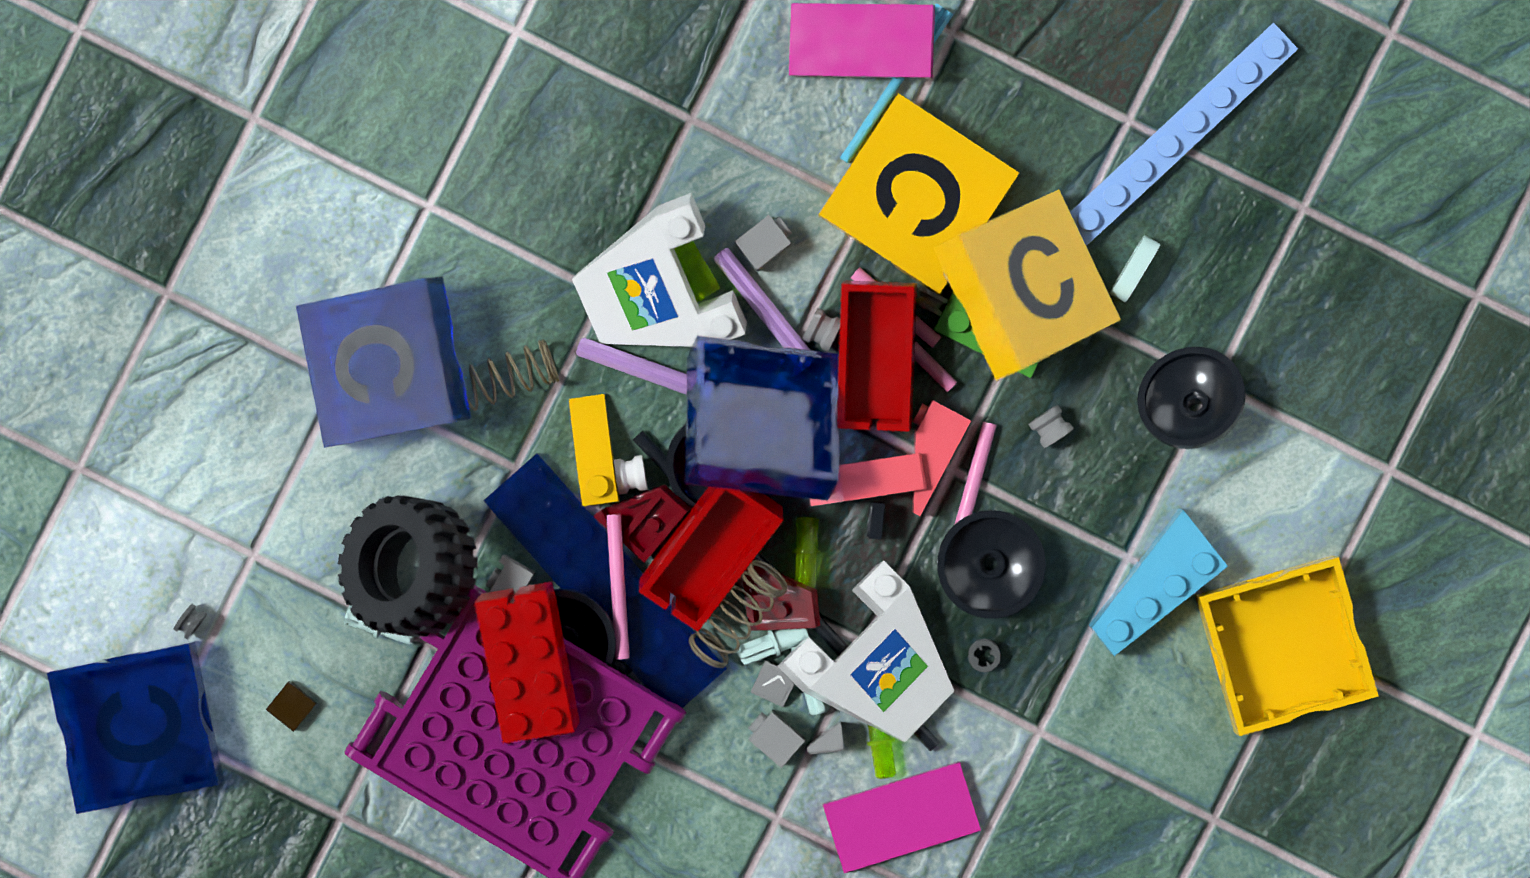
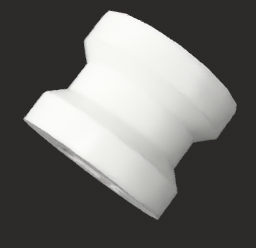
(630, 474)

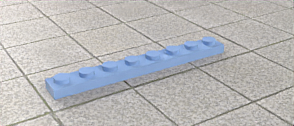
(1181, 132)

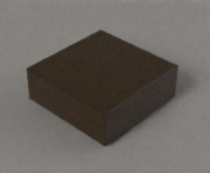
(291, 706)

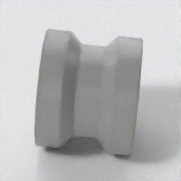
(822, 329)
(1050, 426)

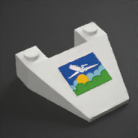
(640, 289)
(888, 672)

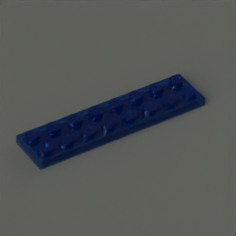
(576, 556)

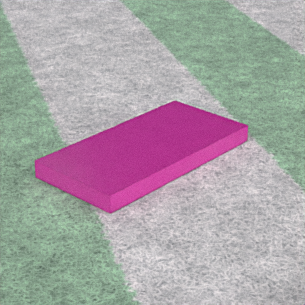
(861, 40)
(901, 817)

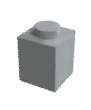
(764, 241)
(775, 737)

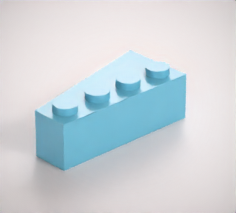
(1164, 577)

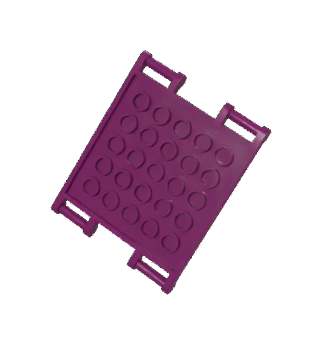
(517, 794)

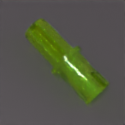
(806, 550)
(882, 753)

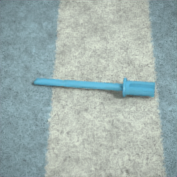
(942, 18)

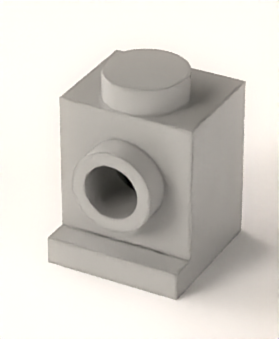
(512, 576)

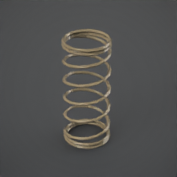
(548, 361)
(715, 642)

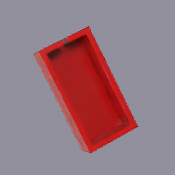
(876, 355)
(710, 552)
(527, 662)

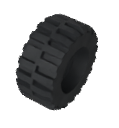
(372, 560)

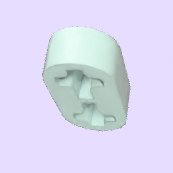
(1134, 268)

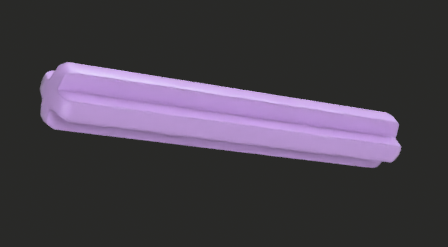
(758, 300)
(632, 365)

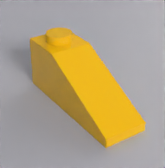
(593, 450)

